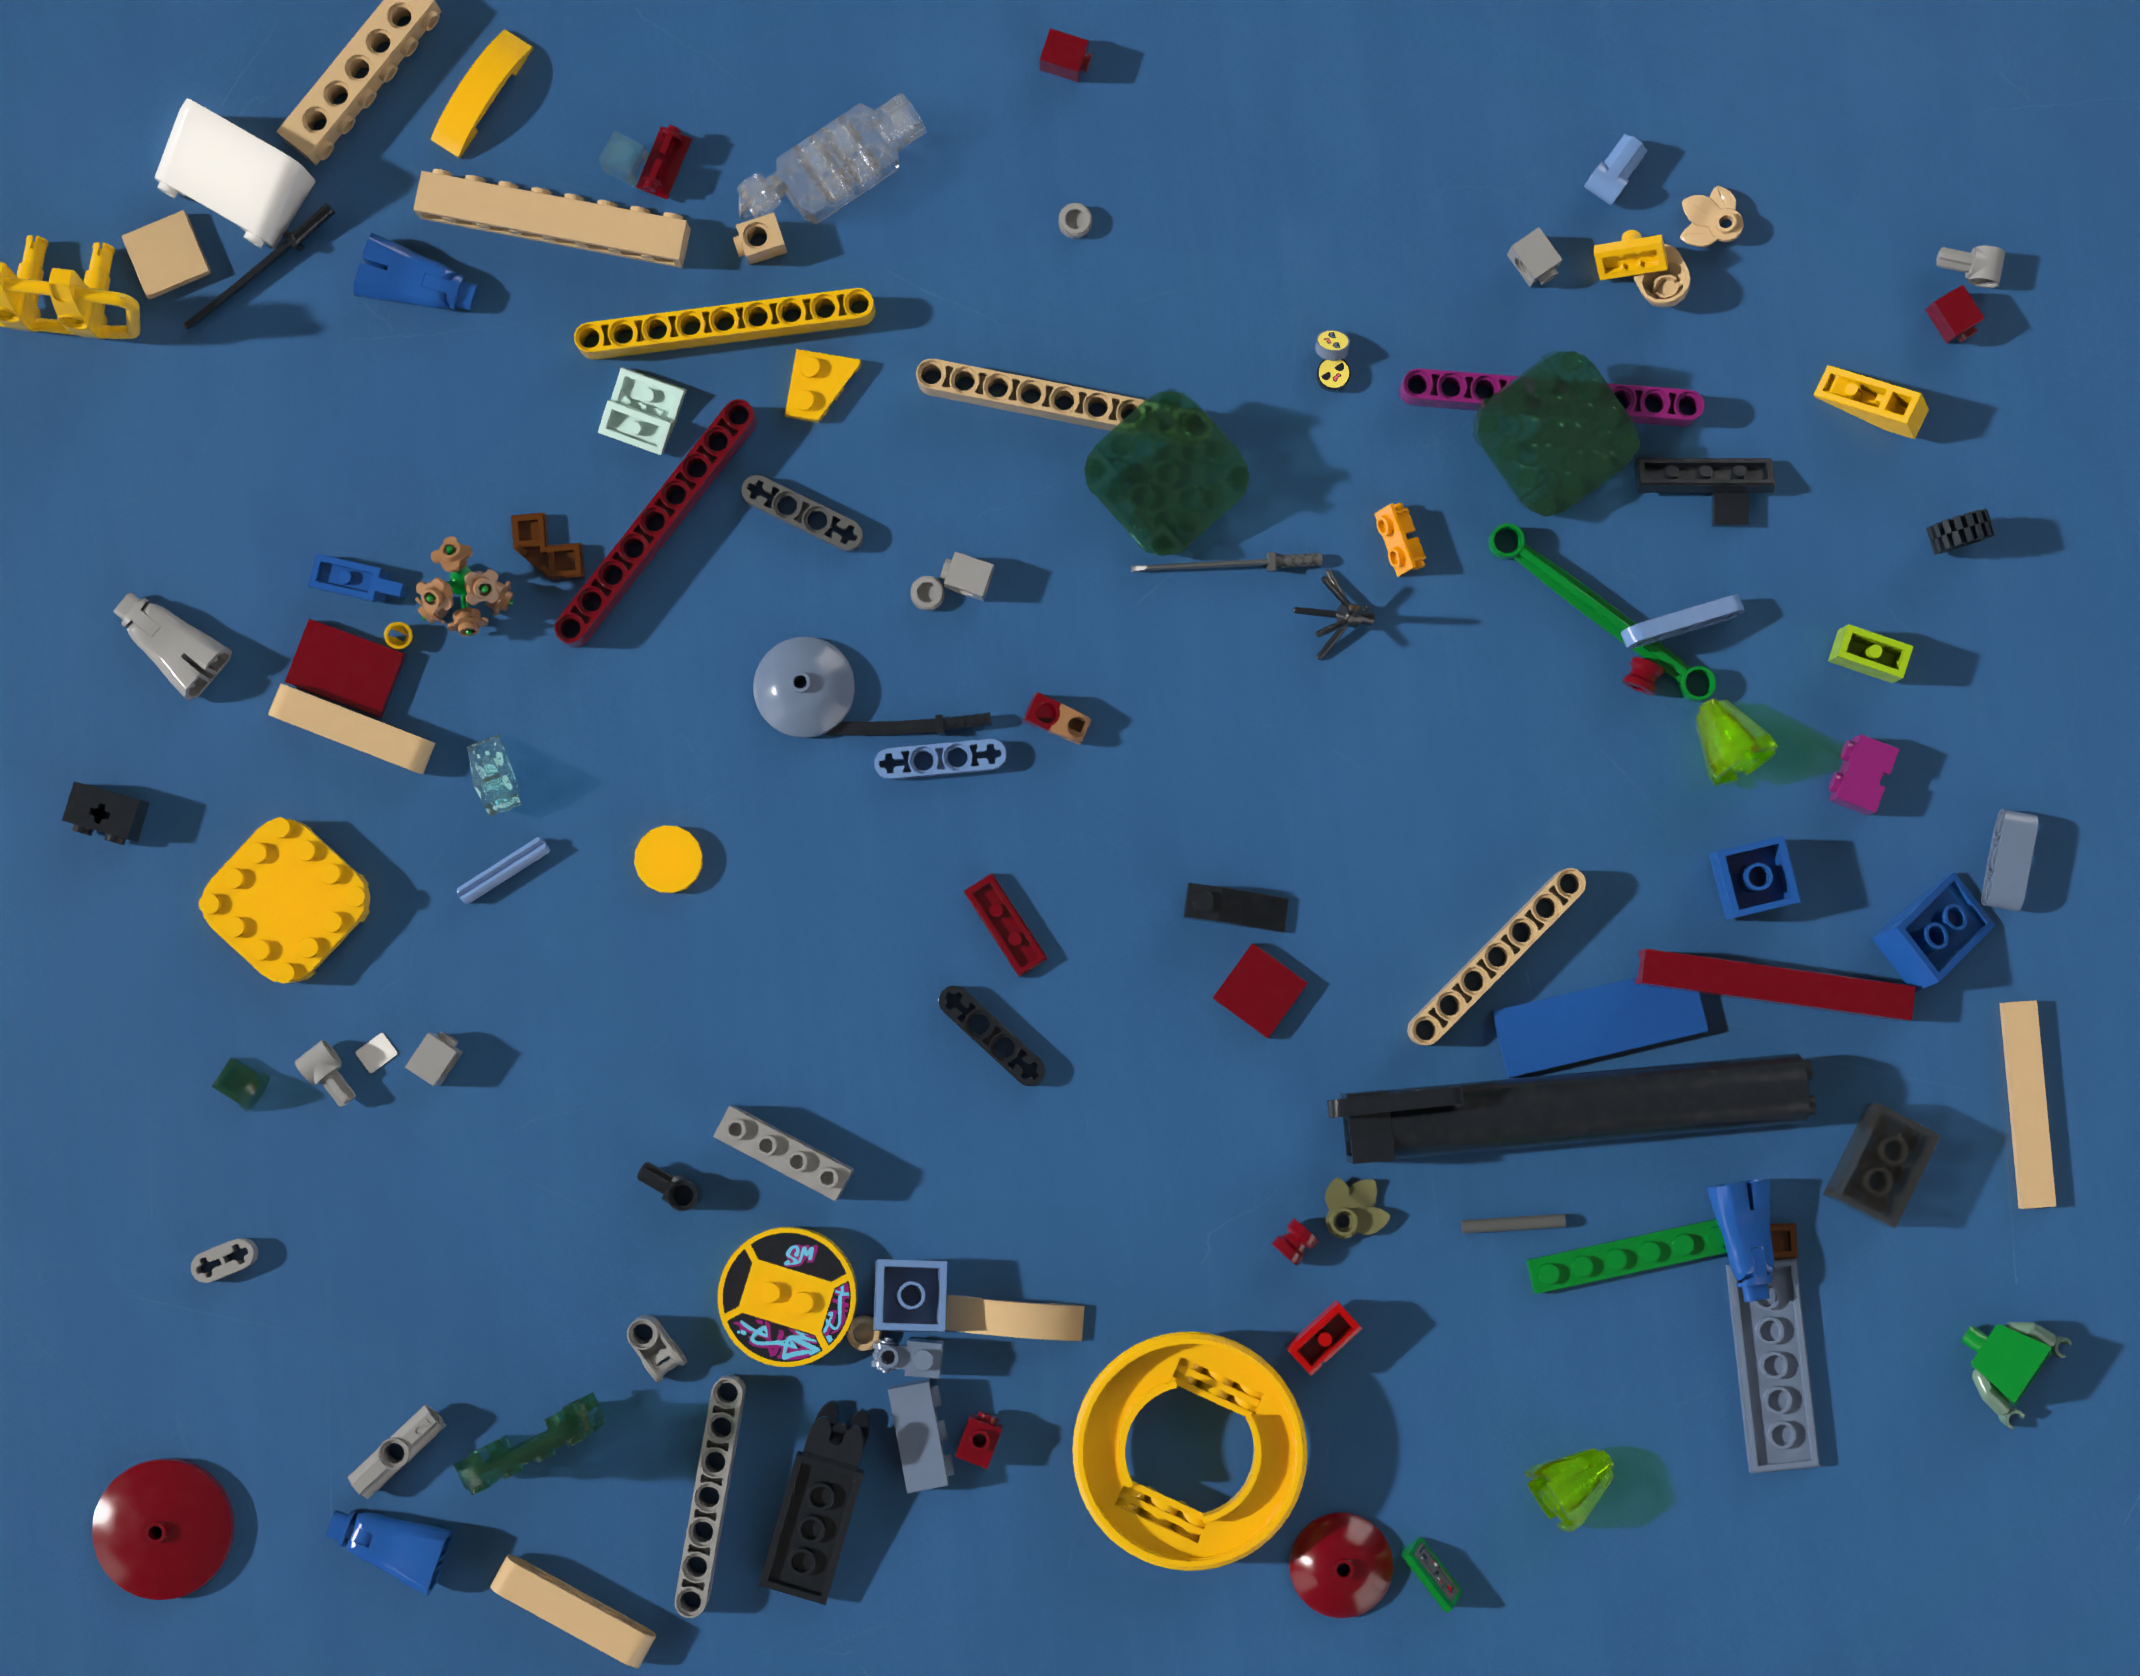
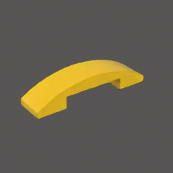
(478, 90)

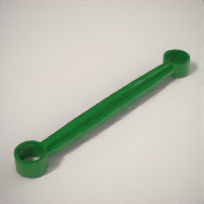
(1598, 610)

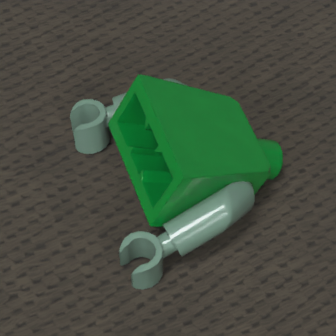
(2009, 1362)

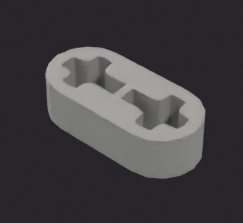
(227, 1267)

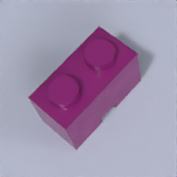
(1861, 773)

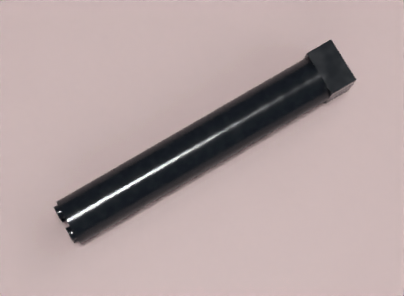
(1589, 1108)

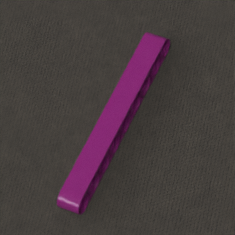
(1468, 400)

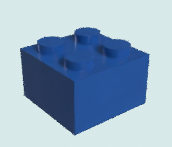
(1754, 877)

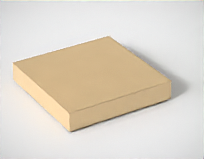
(166, 254)

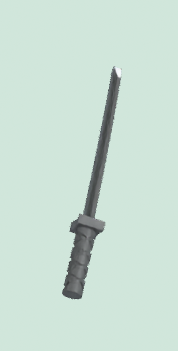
(1272, 562)

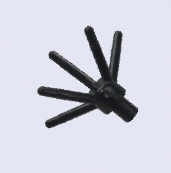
(1347, 614)

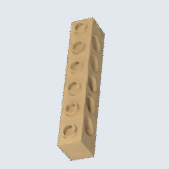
(341, 74)

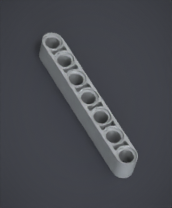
(700, 1509)

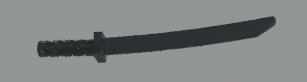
(292, 240)
(938, 724)

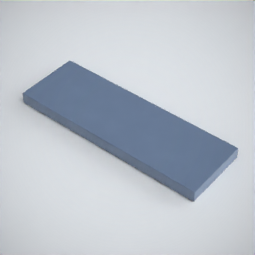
(1774, 1373)

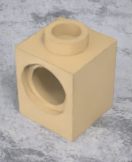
(764, 225)

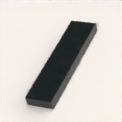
(1704, 475)

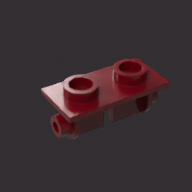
(664, 162)

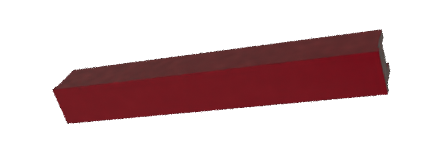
(1775, 985)

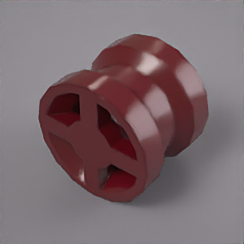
(1643, 675)

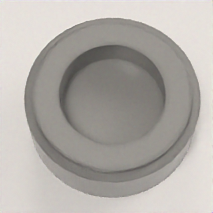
(1075, 220)
(927, 593)

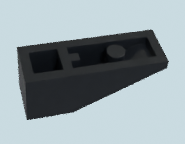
(1235, 907)

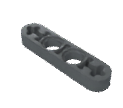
(804, 510)

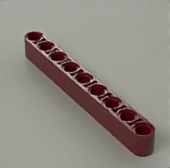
(654, 540)

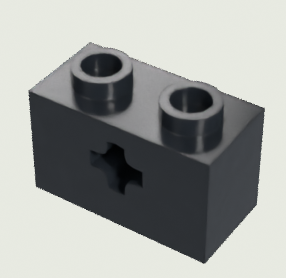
(86, 806)

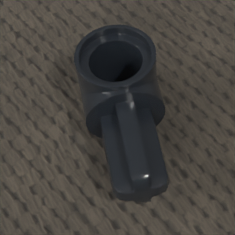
(668, 1185)

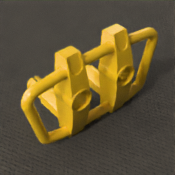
(76, 303)

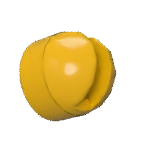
(401, 628)

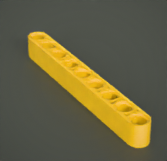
(710, 316)

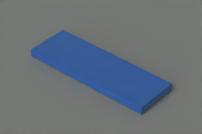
(1593, 1024)

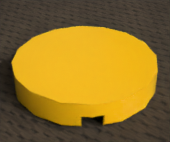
(668, 859)

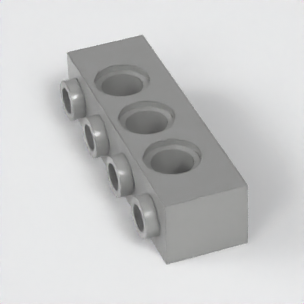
(783, 1152)

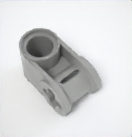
(655, 1349)

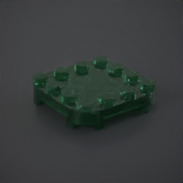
(1556, 432)
(1167, 472)
(501, 1460)

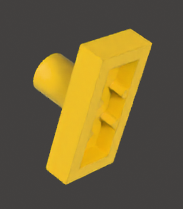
(1630, 256)

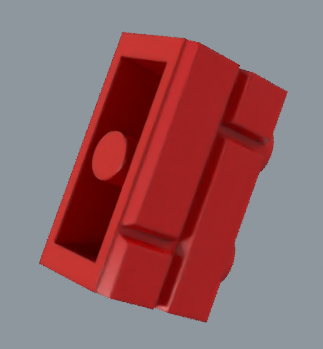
(1323, 1337)

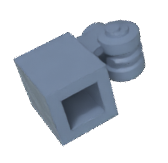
(918, 1358)

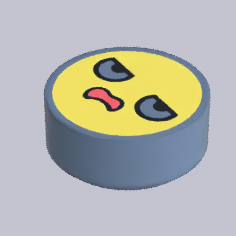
(1332, 345)

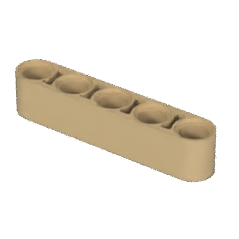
(351, 729)
(573, 1611)

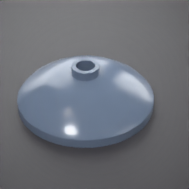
(816, 706)

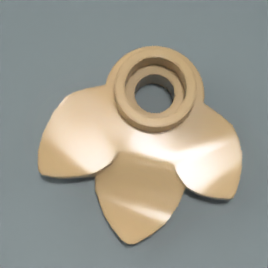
(1706, 218)

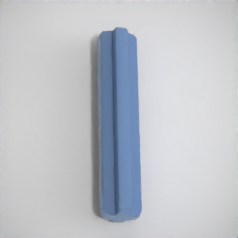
(503, 870)

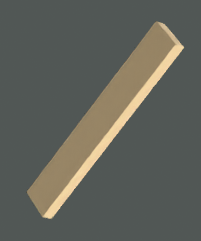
(2027, 1104)

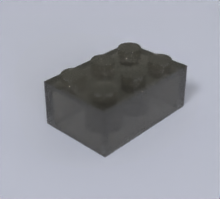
(1881, 1165)

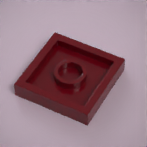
(1259, 990)

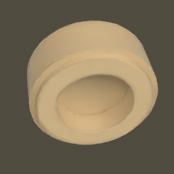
(861, 1333)

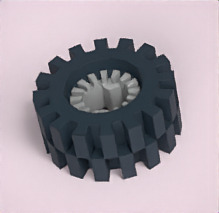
(1960, 531)

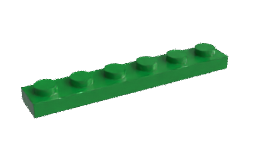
(1625, 1256)

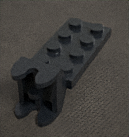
(817, 1507)

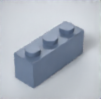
(920, 1435)

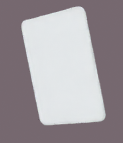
(376, 1053)

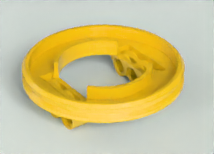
(1167, 1529)

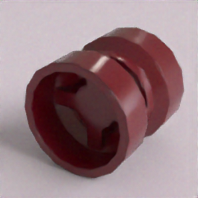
(1293, 1244)

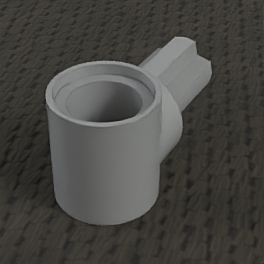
(1981, 266)
(322, 1066)

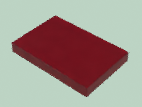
(345, 668)

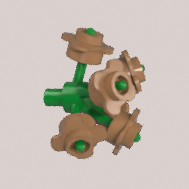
(471, 585)

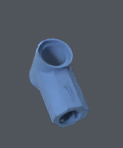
(1612, 175)

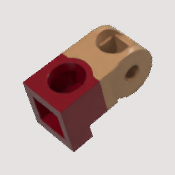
(1056, 718)

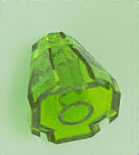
(1731, 741)
(1570, 1485)

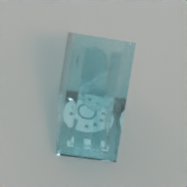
(493, 775)

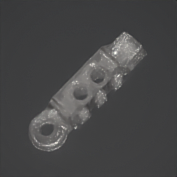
(835, 162)

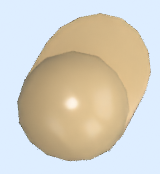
(1667, 286)

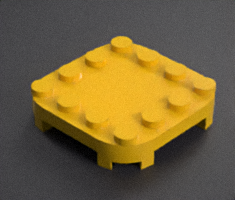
(285, 901)

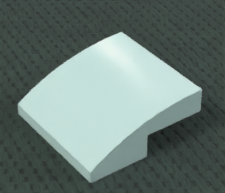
(642, 411)

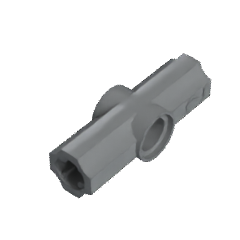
(382, 1466)

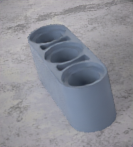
(2009, 860)

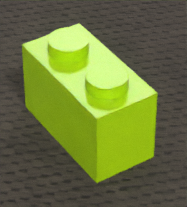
(1870, 653)

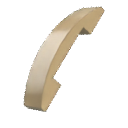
(1014, 1318)

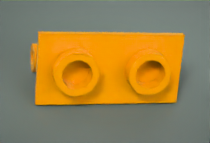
(1403, 553)

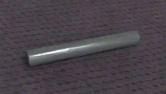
(1513, 1223)

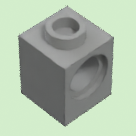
(1535, 258)
(967, 575)
(435, 1058)

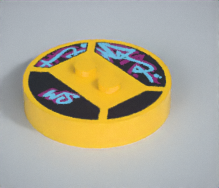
(787, 1296)

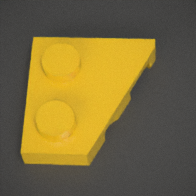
(816, 383)

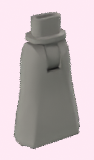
(177, 648)

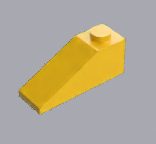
(1873, 401)

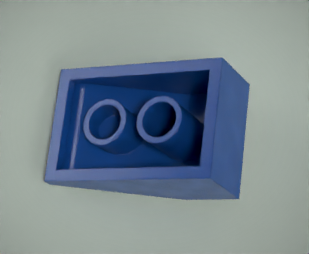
(1934, 933)

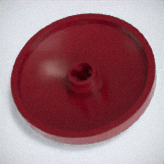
(193, 1522)

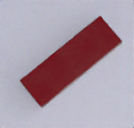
(1005, 925)

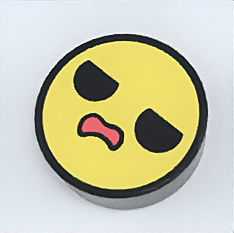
(1333, 375)

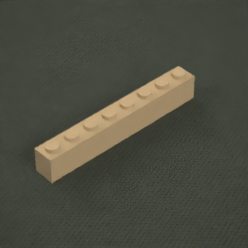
(552, 218)

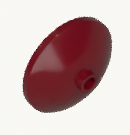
(1326, 1545)

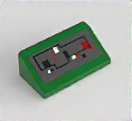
(1432, 1574)

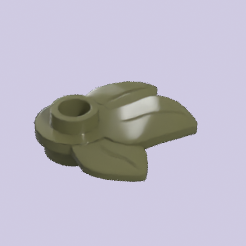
(1357, 1204)

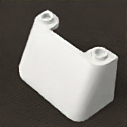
(232, 174)

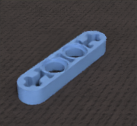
(1682, 621)
(940, 755)

